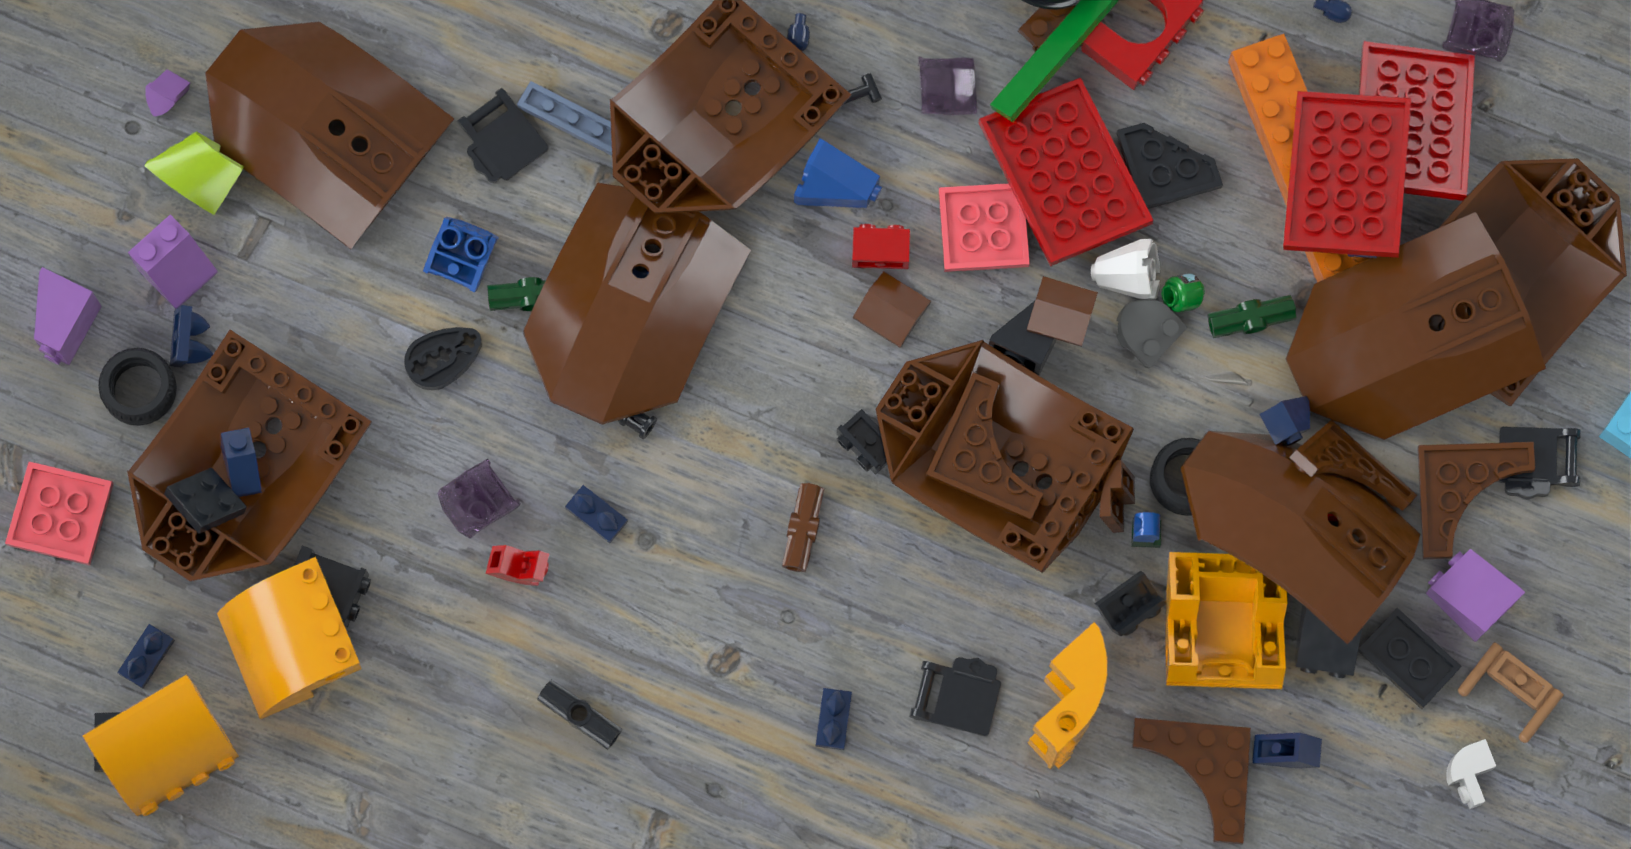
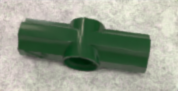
(515, 295)
(1252, 316)

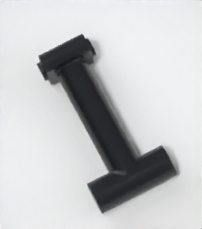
(869, 88)

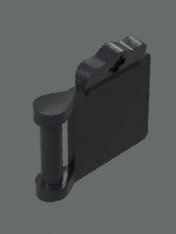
(505, 143)
(1545, 452)
(965, 695)

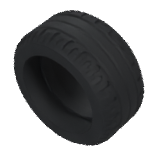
(120, 363)
(1161, 491)

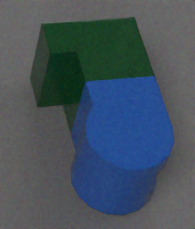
(1146, 530)

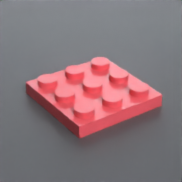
(982, 228)
(59, 513)

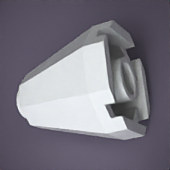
(1129, 270)

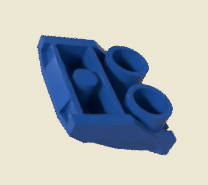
(460, 253)

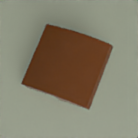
(1117, 492)

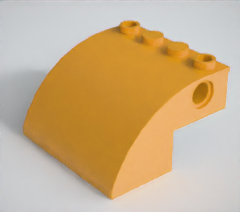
(1223, 624)
(288, 637)
(1079, 682)
(161, 746)

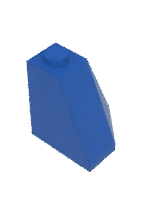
(836, 180)

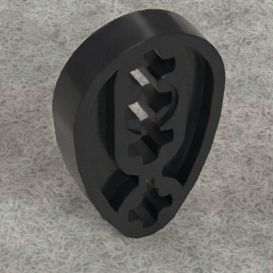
(430, 345)

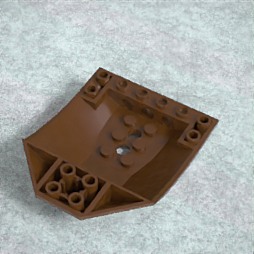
(273, 111)
(672, 126)
(1558, 240)
(624, 341)
(1368, 342)
(236, 392)
(1030, 425)
(1275, 520)

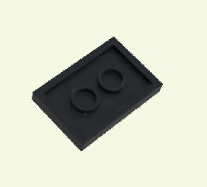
(1409, 658)

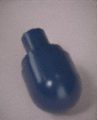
(1334, 10)
(799, 33)

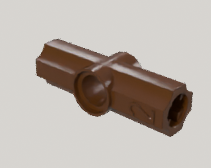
(803, 527)

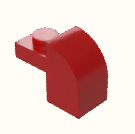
(518, 565)

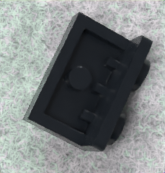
(865, 440)
(1130, 604)

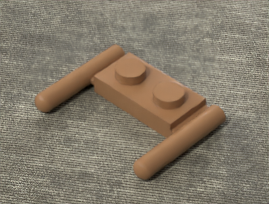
(1518, 680)

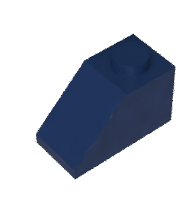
(1288, 420)
(240, 462)
(1287, 750)

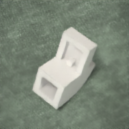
(1464, 768)

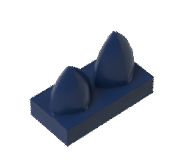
(182, 347)
(596, 514)
(146, 656)
(833, 719)

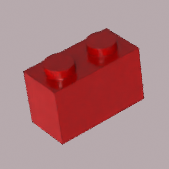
(880, 247)

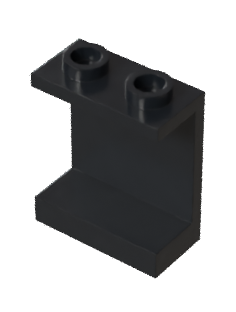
(343, 582)

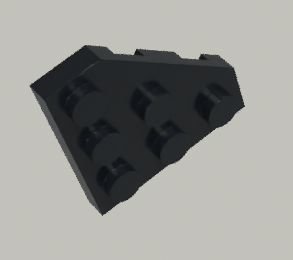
(1165, 167)

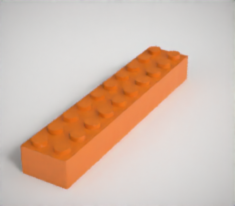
(1269, 89)

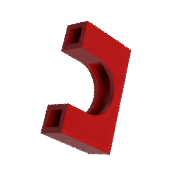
(1133, 61)

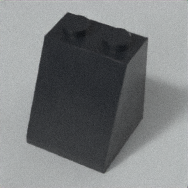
(1022, 345)
(1323, 649)

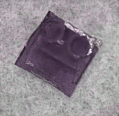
(1480, 29)
(948, 86)
(476, 499)

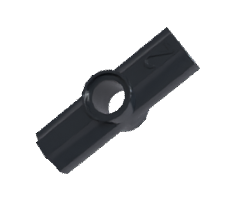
(594, 725)

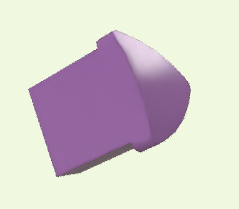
(165, 92)

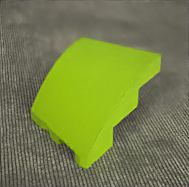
(197, 171)

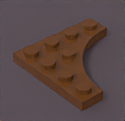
(1338, 453)
(971, 459)
(1453, 477)
(1215, 761)

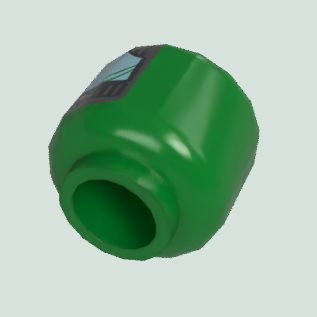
(1183, 292)

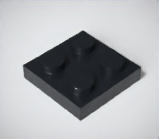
(205, 500)

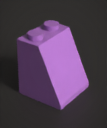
(172, 262)
(62, 316)
(1473, 593)

